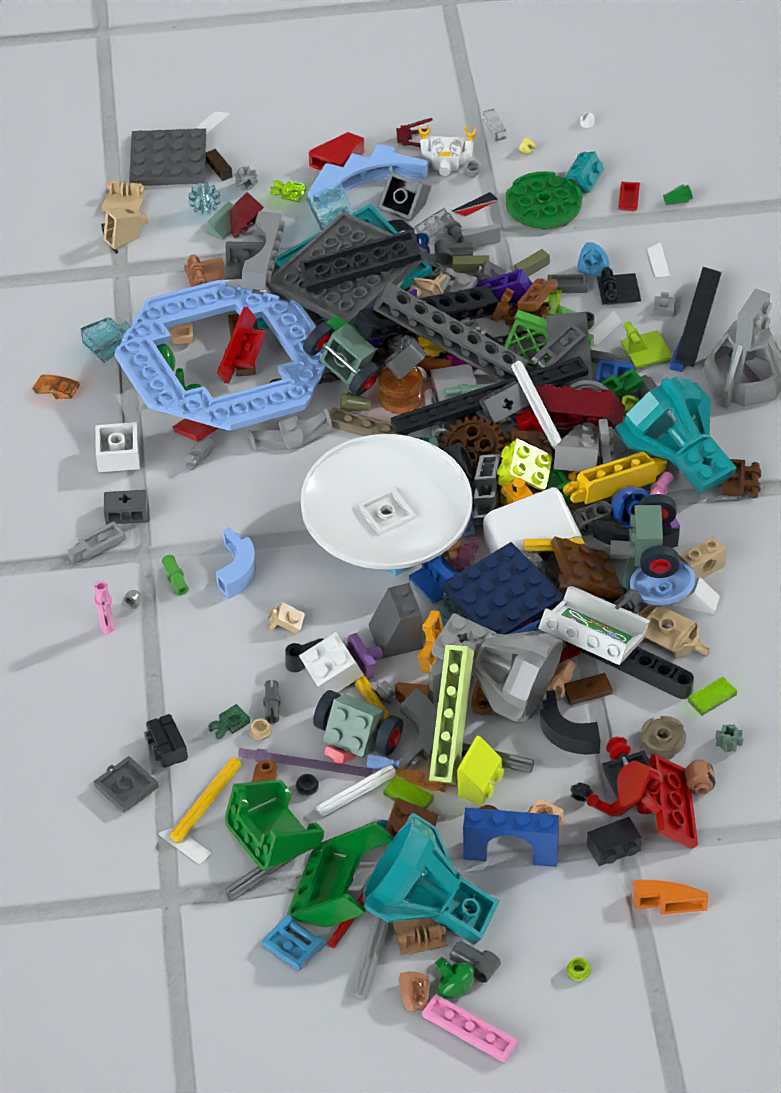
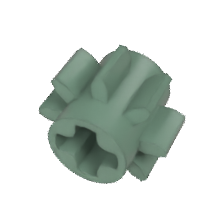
(729, 738)

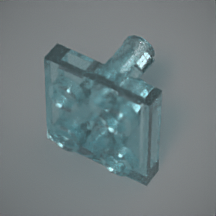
(329, 204)

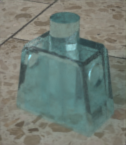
(104, 337)

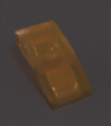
(57, 385)
(417, 778)

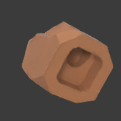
(414, 990)

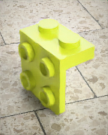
(524, 462)

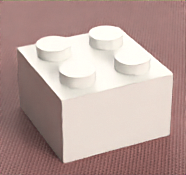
(117, 447)
(331, 664)

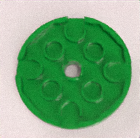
(562, 198)

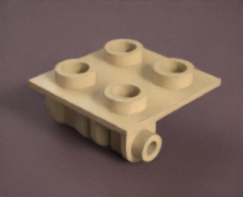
(124, 195)

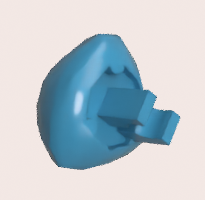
(592, 259)

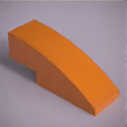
(668, 896)

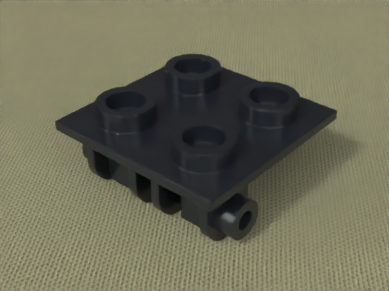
(618, 288)

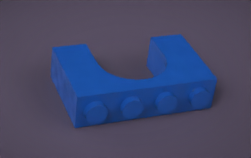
(537, 829)

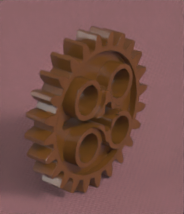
(477, 443)

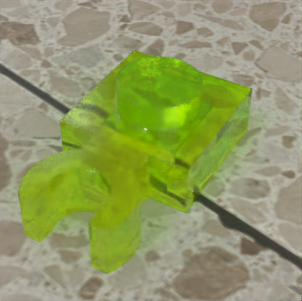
(290, 191)

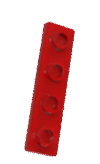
(242, 347)

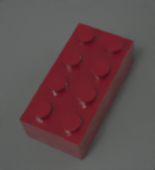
(582, 406)

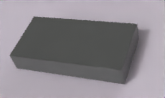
(570, 282)

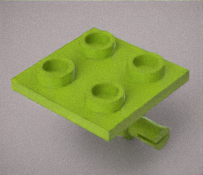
(644, 348)

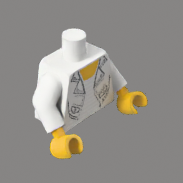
(446, 153)

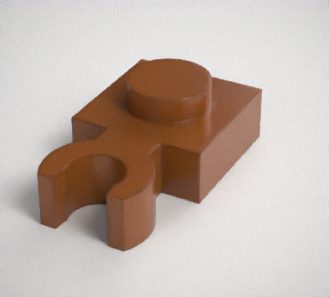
(502, 307)

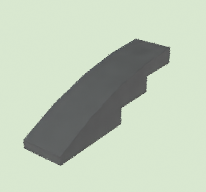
(487, 489)

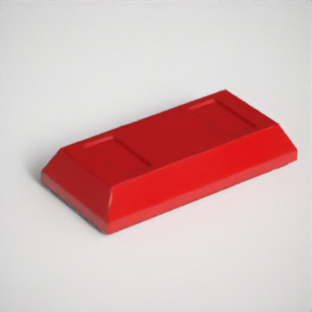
(629, 196)

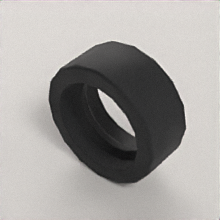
(461, 456)

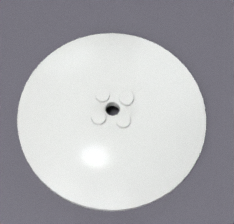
(393, 474)

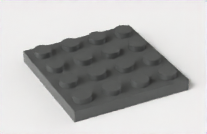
(168, 157)

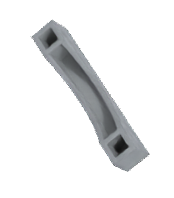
(259, 269)

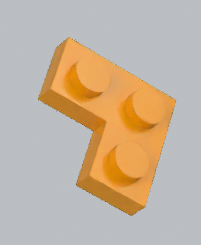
(432, 628)

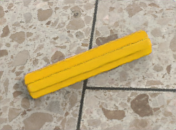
(543, 545)

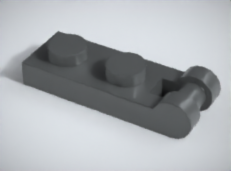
(559, 346)

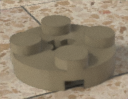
(663, 747)

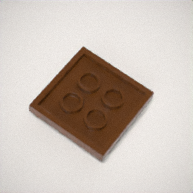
(586, 568)

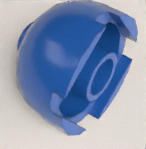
(624, 503)

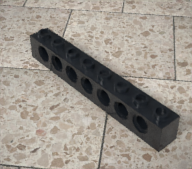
(460, 304)

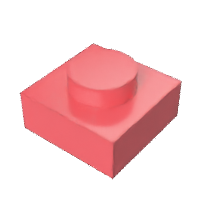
(339, 755)

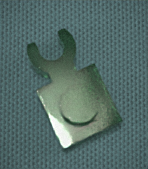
(231, 719)

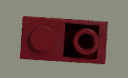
(244, 213)

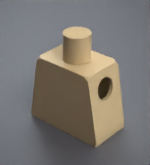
(123, 225)

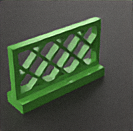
(538, 327)

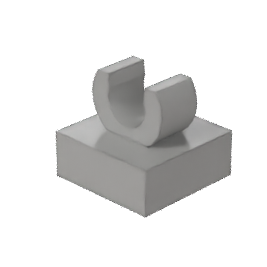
(664, 305)

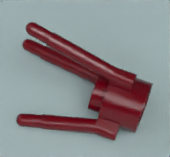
(404, 134)

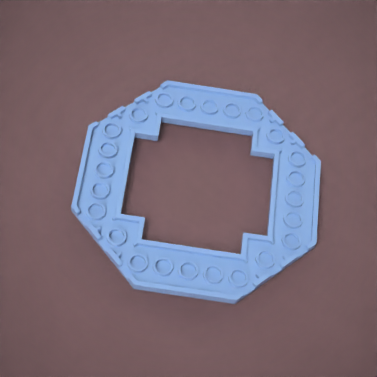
(164, 392)

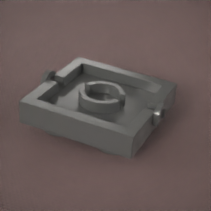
(126, 784)

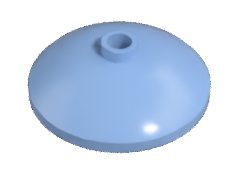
(664, 590)

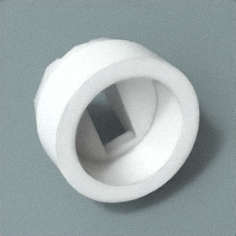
(587, 120)

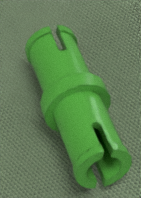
(175, 575)

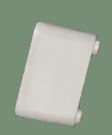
(529, 518)

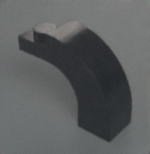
(568, 735)

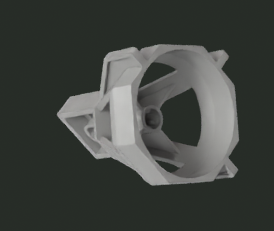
(748, 339)
(507, 667)

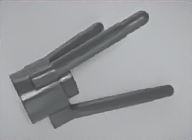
(629, 601)

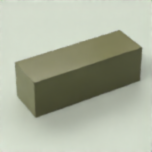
(534, 262)
(468, 264)

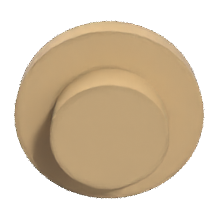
(260, 729)

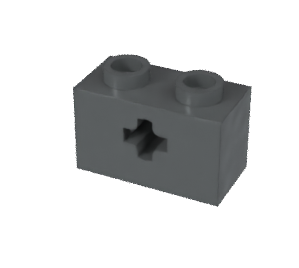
(493, 402)
(126, 506)

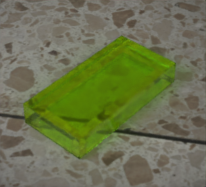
(712, 696)
(409, 792)

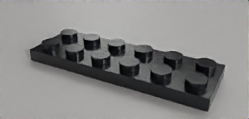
(360, 260)

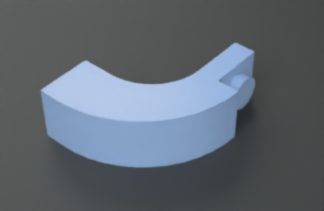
(241, 571)

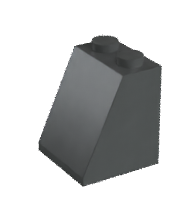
(397, 622)

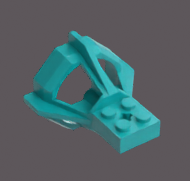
(666, 428)
(432, 892)

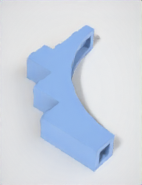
(364, 169)

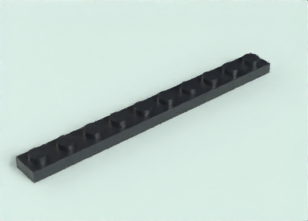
(468, 402)

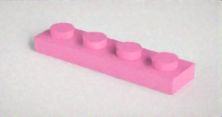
(470, 1028)

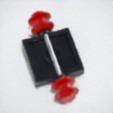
(619, 758)

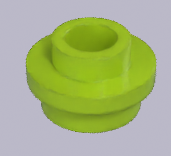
(578, 963)

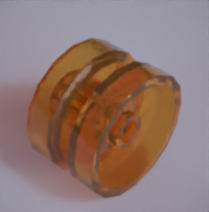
(400, 394)

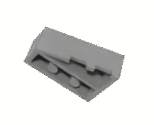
(578, 449)

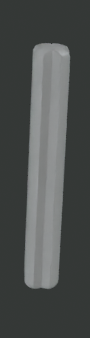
(371, 959)

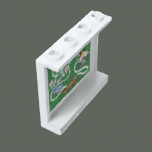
(595, 625)

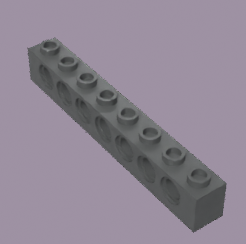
(447, 332)

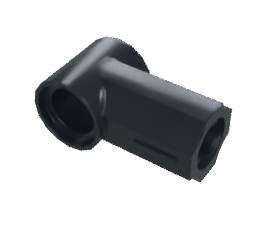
(292, 651)

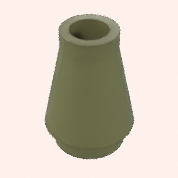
(354, 403)

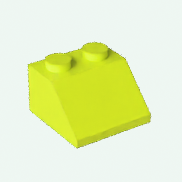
(479, 772)

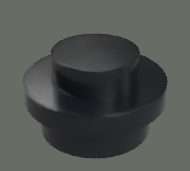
(307, 784)
(581, 792)

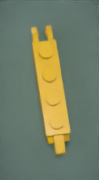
(610, 477)

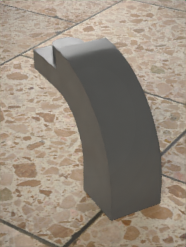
(423, 715)

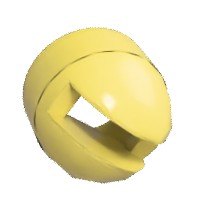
(526, 146)

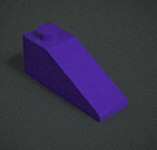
(515, 281)

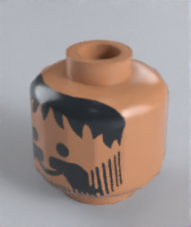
(700, 777)

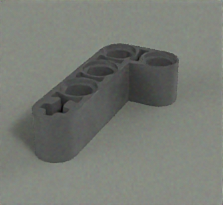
(405, 354)

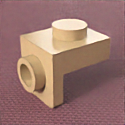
(286, 617)

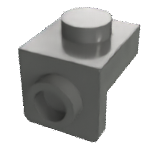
(488, 270)

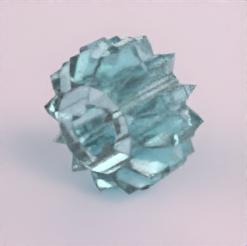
(197, 196)

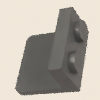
(237, 254)

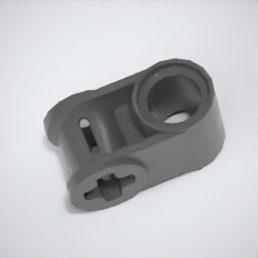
(597, 511)

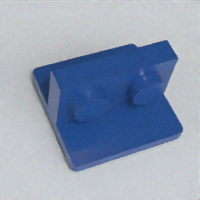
(431, 576)

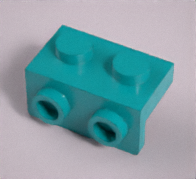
(586, 170)

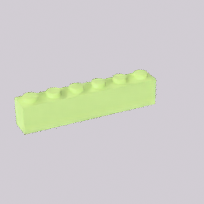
(451, 714)

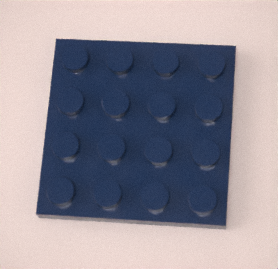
(503, 591)

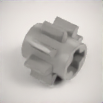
(245, 178)

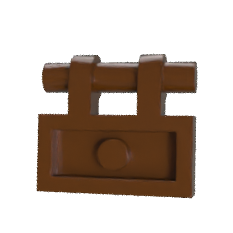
(736, 484)

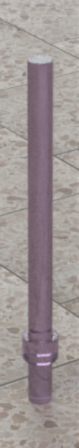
(262, 754)

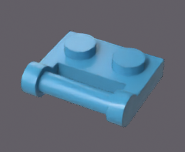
(291, 948)

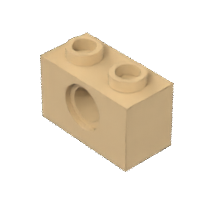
(705, 557)

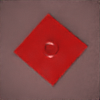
(193, 429)

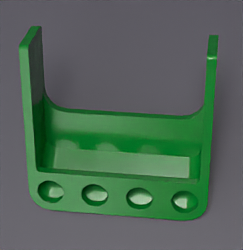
(323, 887)

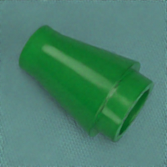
(678, 195)

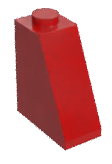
(336, 151)

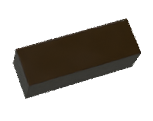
(218, 164)

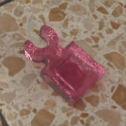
(465, 557)

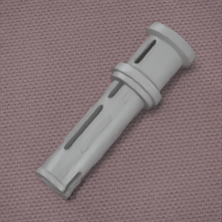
(439, 429)

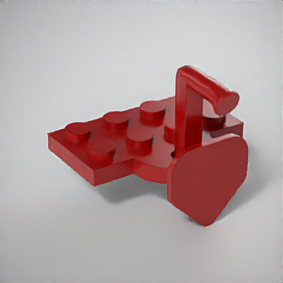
(662, 791)

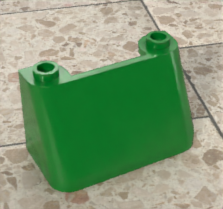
(266, 826)

